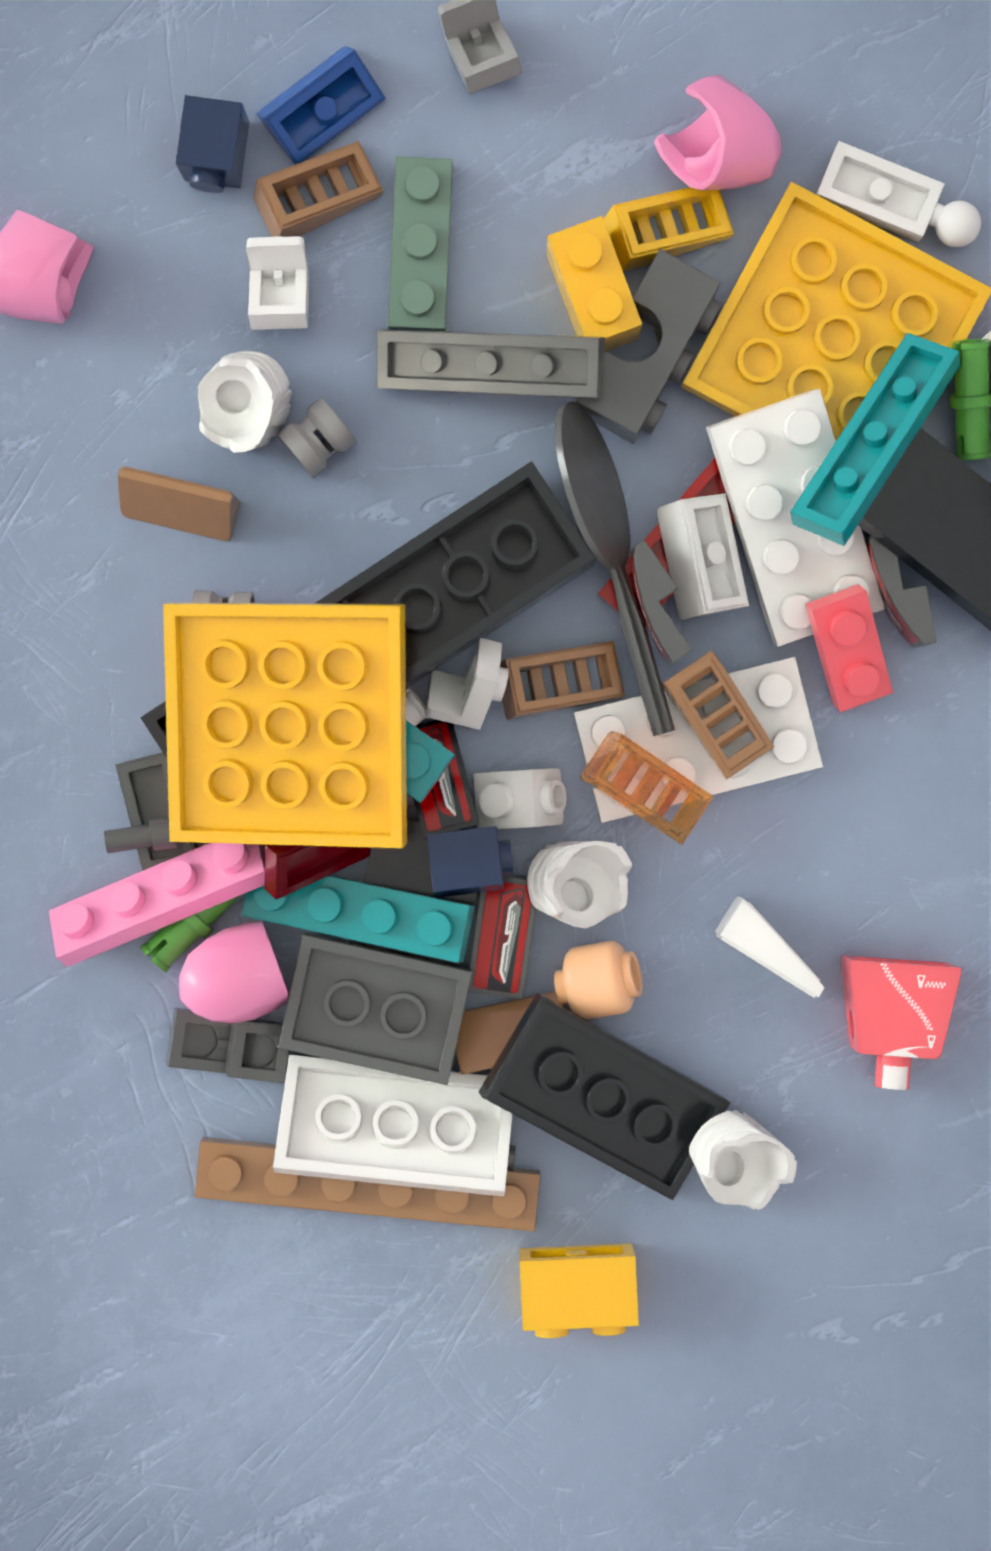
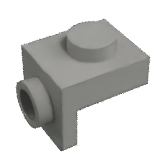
(478, 43)

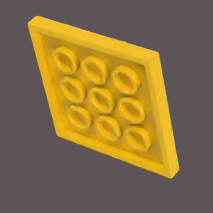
(826, 311)
(286, 723)

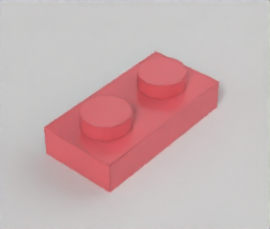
(849, 647)

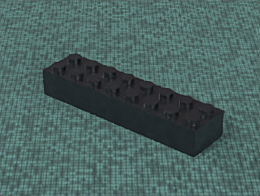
(465, 574)

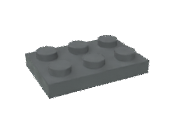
(375, 1009)

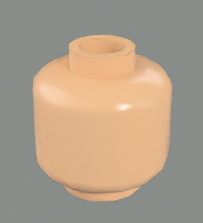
(599, 980)

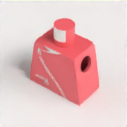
(898, 1012)

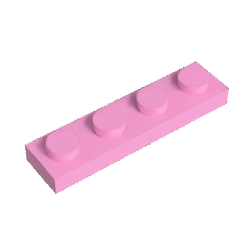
(155, 899)

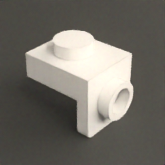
(278, 283)
(468, 698)
(520, 798)

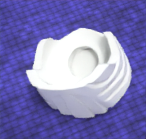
(243, 401)
(579, 881)
(740, 1160)

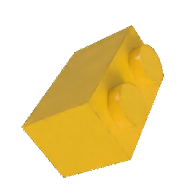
(593, 283)
(578, 1289)

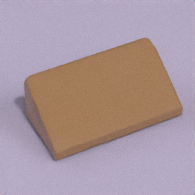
(177, 504)
(487, 1031)

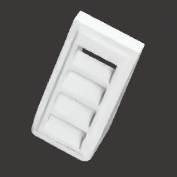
(753, 936)

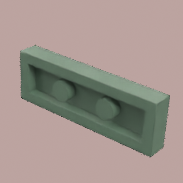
(420, 243)

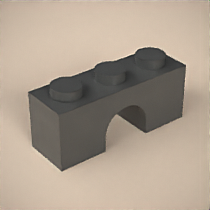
(674, 304)

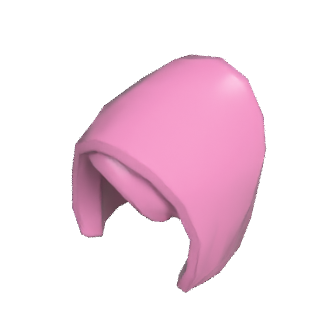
(727, 145)
(39, 269)
(233, 976)

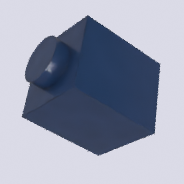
(212, 143)
(468, 861)

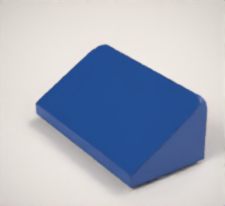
(321, 105)

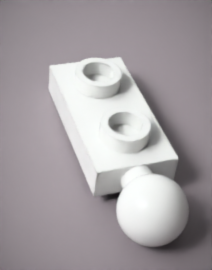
(895, 198)

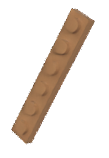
(246, 1174)

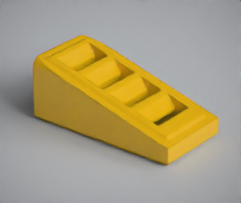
(637, 212)

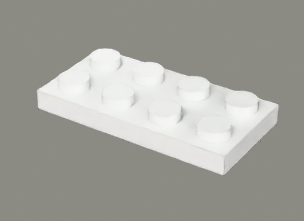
(765, 467)
(772, 694)
(391, 1128)

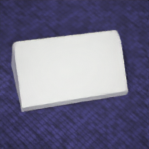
(702, 556)

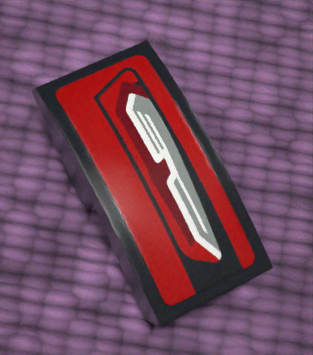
(450, 801)

